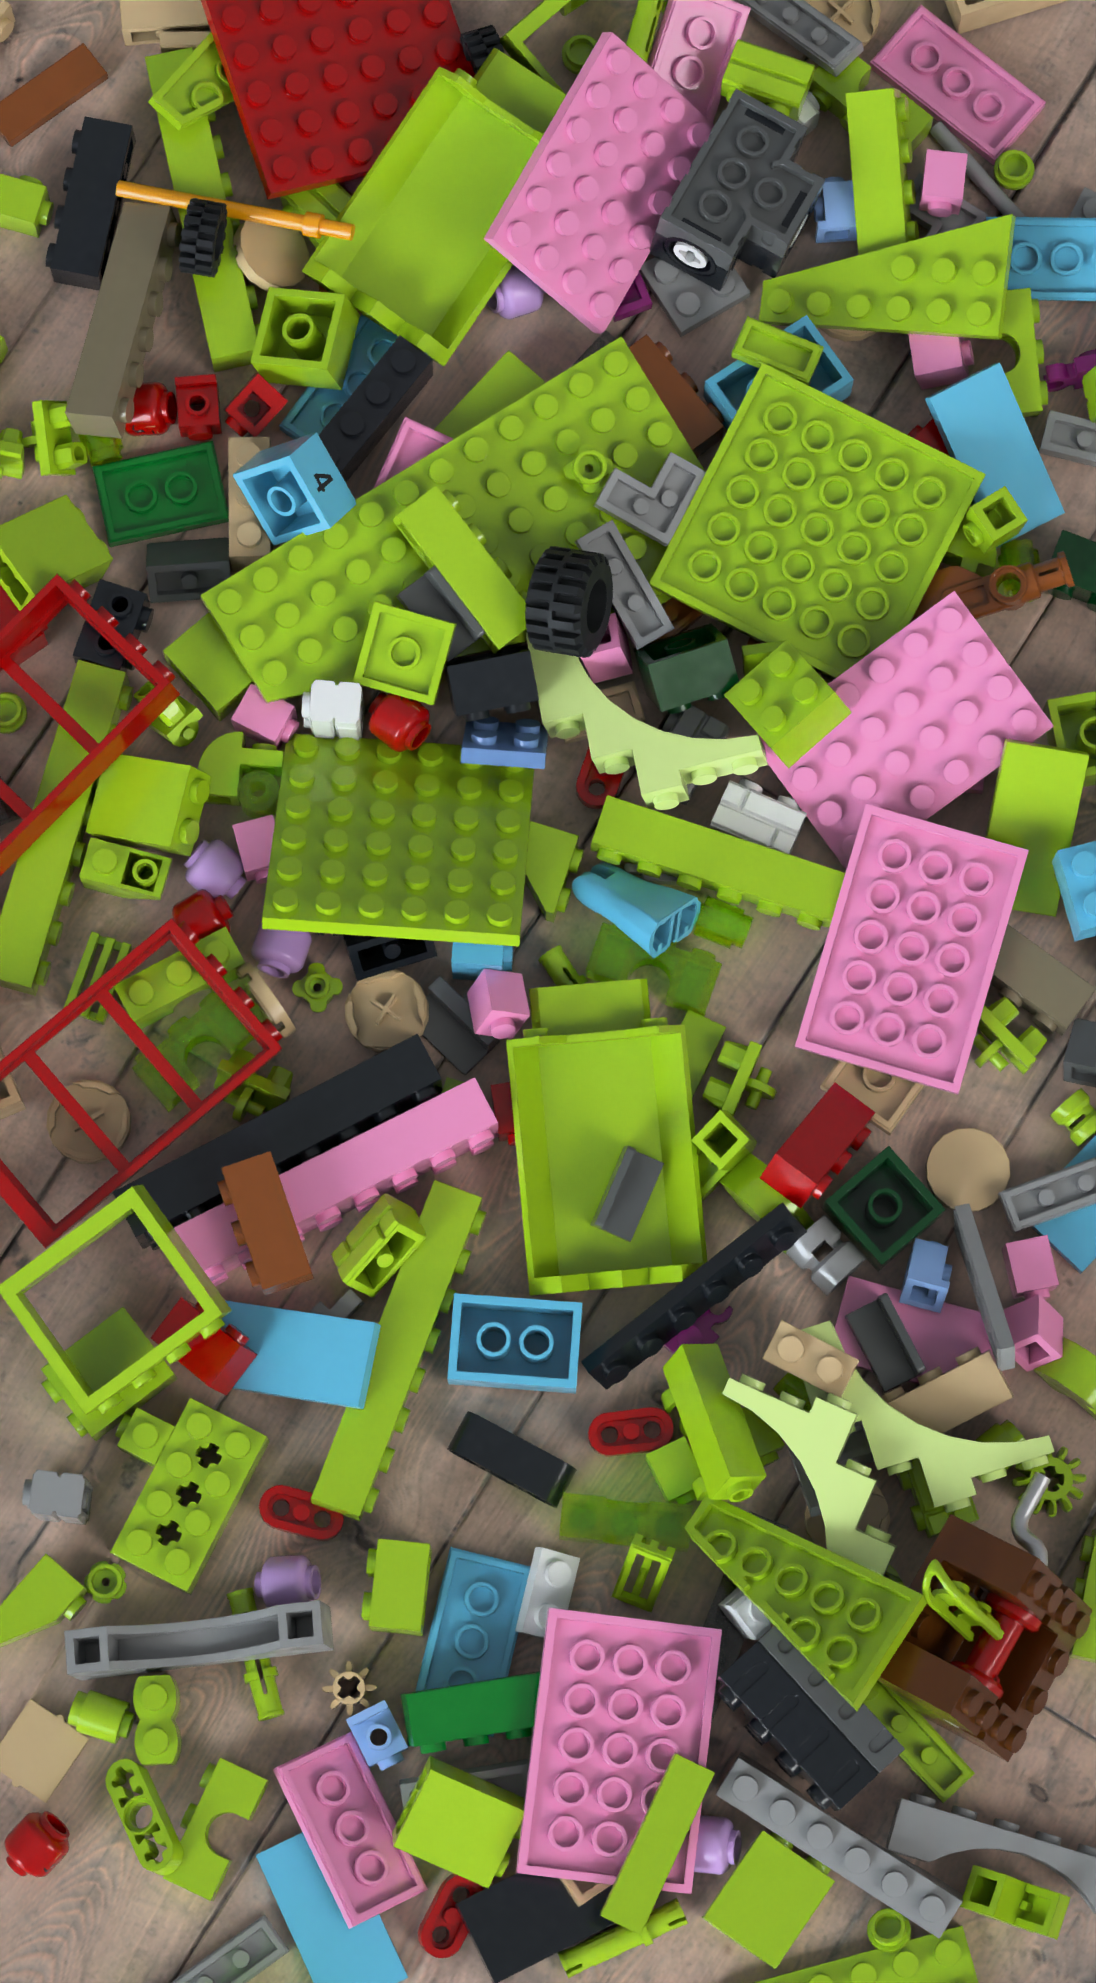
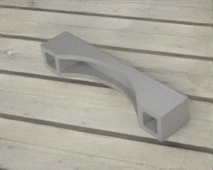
(220, 1640)
(931, 1833)
(839, 1846)

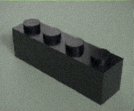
(91, 204)
(376, 405)

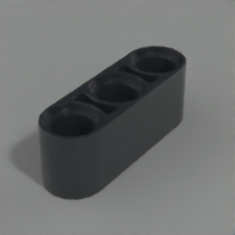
(511, 1459)

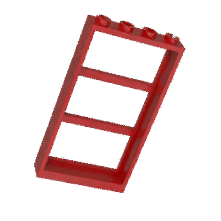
(101, 755)
(237, 1002)

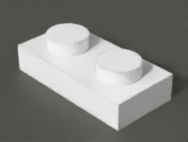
(547, 1586)

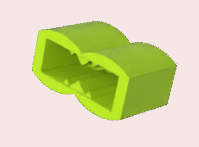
(157, 1707)

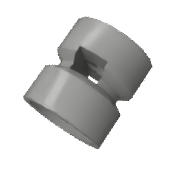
(836, 1265)

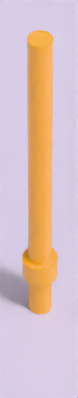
(310, 224)

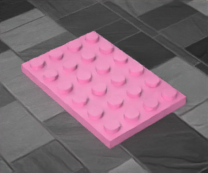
(599, 183)
(920, 727)
(911, 949)
(605, 1726)

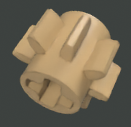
(349, 1675)

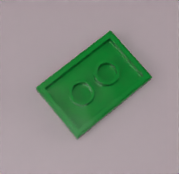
(161, 494)

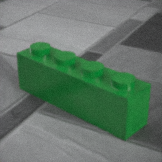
(471, 1712)

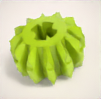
(1060, 1470)

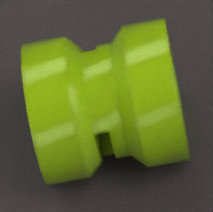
(1071, 1111)

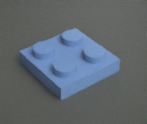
(505, 743)

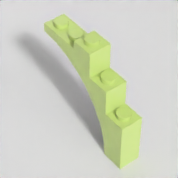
(617, 740)
(818, 1443)
(945, 1460)

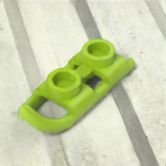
(957, 1594)

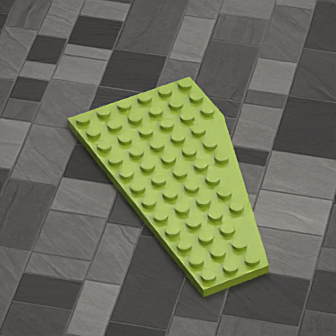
(310, 600)

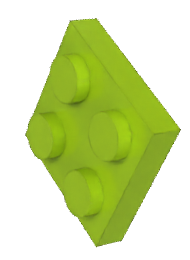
(404, 653)

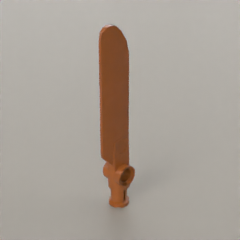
(981, 593)

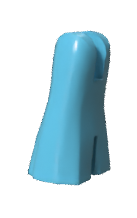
(641, 909)

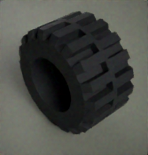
(569, 601)

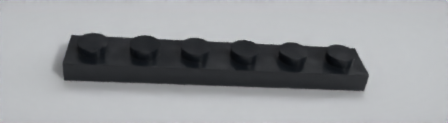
(694, 1296)

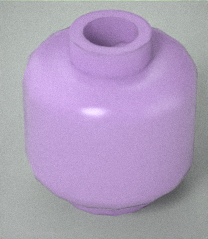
(516, 295)
(215, 869)
(280, 951)
(288, 1580)
(717, 1845)

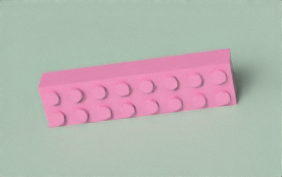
(357, 1173)

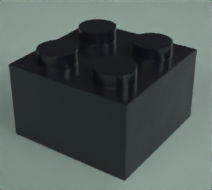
(491, 683)

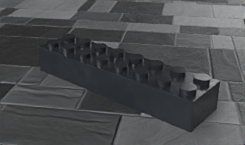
(294, 1131)

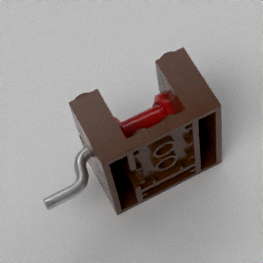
(988, 1685)

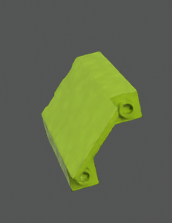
(430, 200)
(581, 1090)

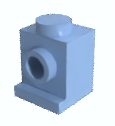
(835, 212)
(926, 1276)
(378, 1717)

